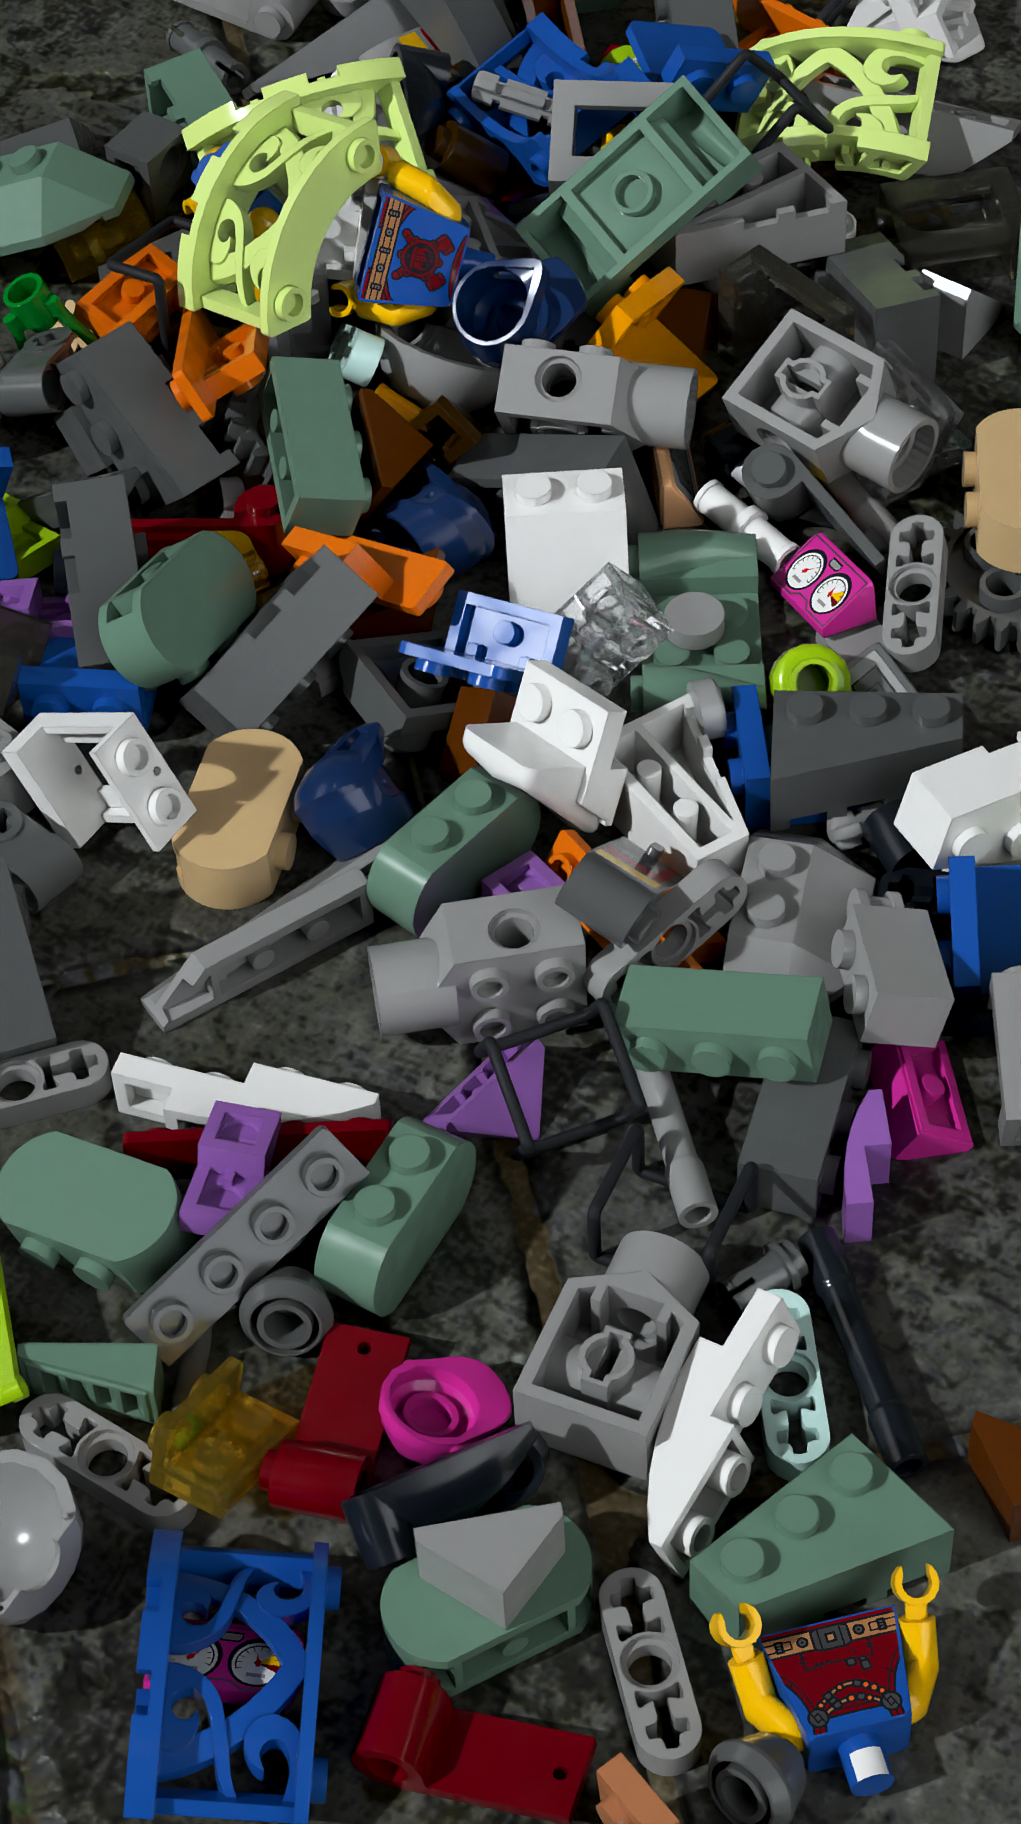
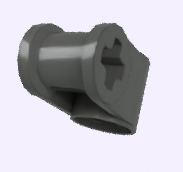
(31, 378)
(36, 857)

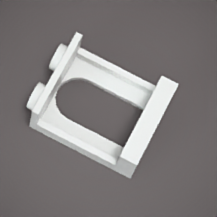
(72, 794)

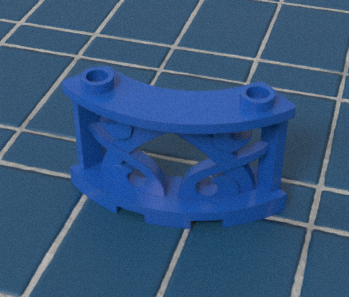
(548, 58)
(170, 1747)

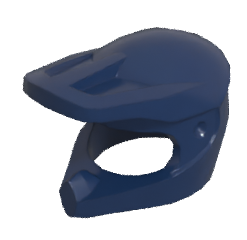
(522, 303)
(440, 517)
(349, 796)

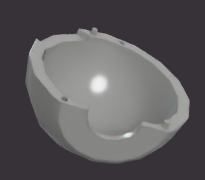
(435, 367)
(37, 1535)

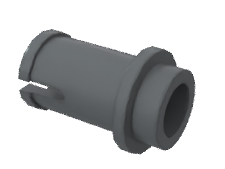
(777, 1268)

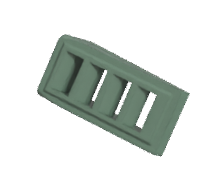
(100, 1376)

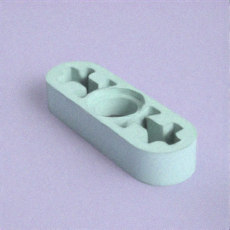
(357, 352)
(807, 1406)

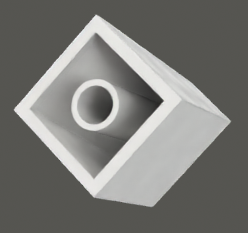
(562, 532)

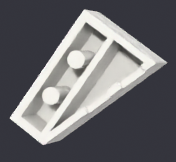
(677, 791)
(965, 807)

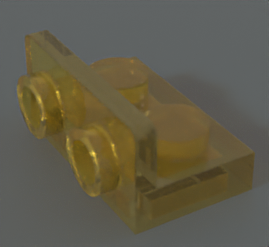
(215, 1441)

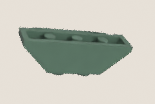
(55, 194)

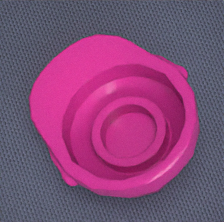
(441, 1406)

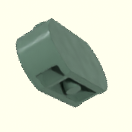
(178, 611)
(451, 847)
(93, 1212)
(395, 1216)
(466, 1648)

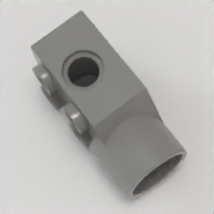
(605, 396)
(830, 407)
(483, 968)
(615, 1354)

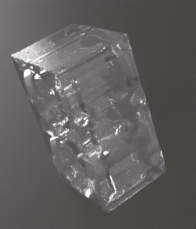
(611, 629)

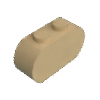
(996, 495)
(243, 820)

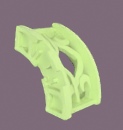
(353, 88)
(878, 143)
(324, 165)

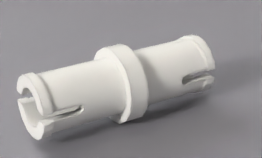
(735, 516)

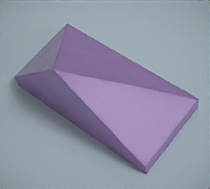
(478, 1104)

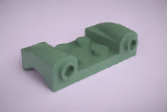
(639, 192)
(708, 563)

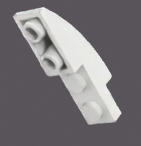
(186, 1097)
(699, 1446)

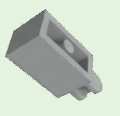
(891, 971)

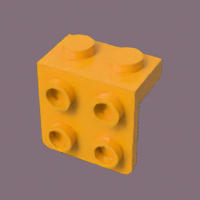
(636, 335)

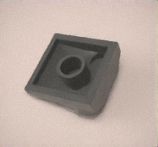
(396, 695)

